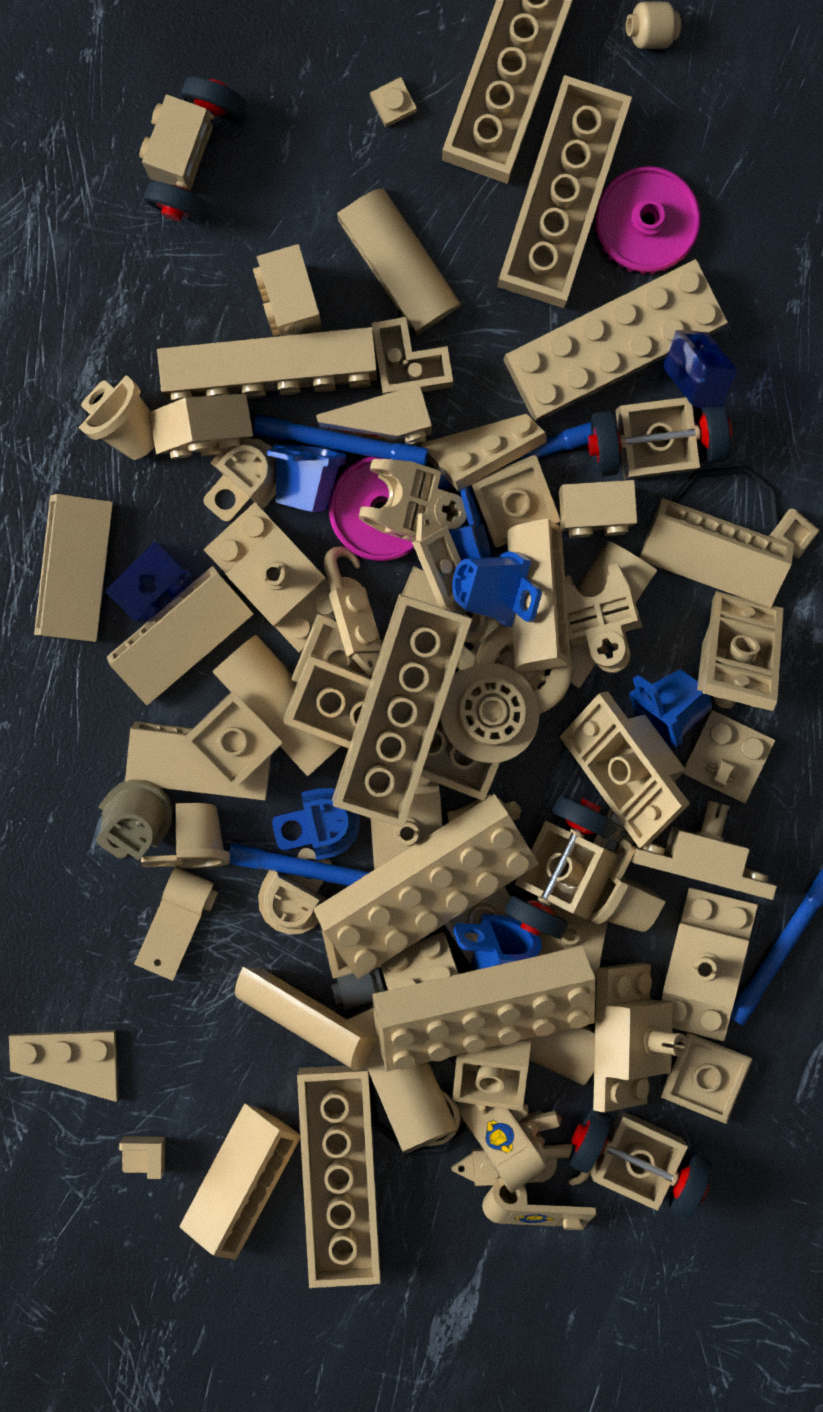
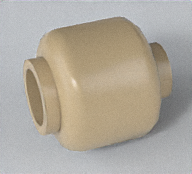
(653, 25)

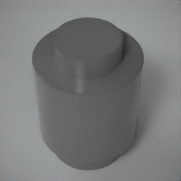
(355, 991)

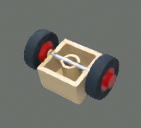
(179, 143)
(658, 438)
(568, 871)
(640, 1161)

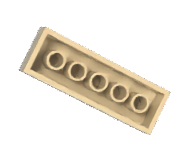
(505, 85)
(564, 191)
(612, 341)
(269, 365)
(329, 706)
(401, 710)
(425, 886)
(484, 1008)
(338, 1176)

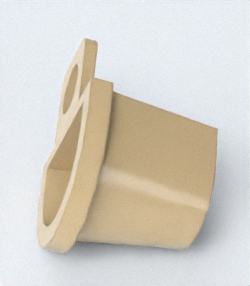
(119, 418)
(247, 474)
(197, 840)
(290, 899)
(625, 900)

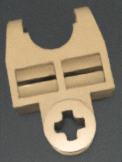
(411, 492)
(603, 619)

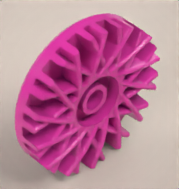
(635, 243)
(357, 489)

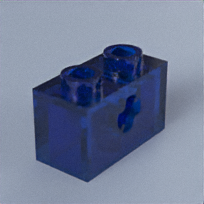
(699, 368)
(128, 586)

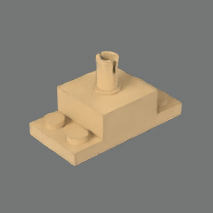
(273, 574)
(741, 653)
(628, 767)
(422, 820)
(706, 856)
(708, 962)
(630, 1037)

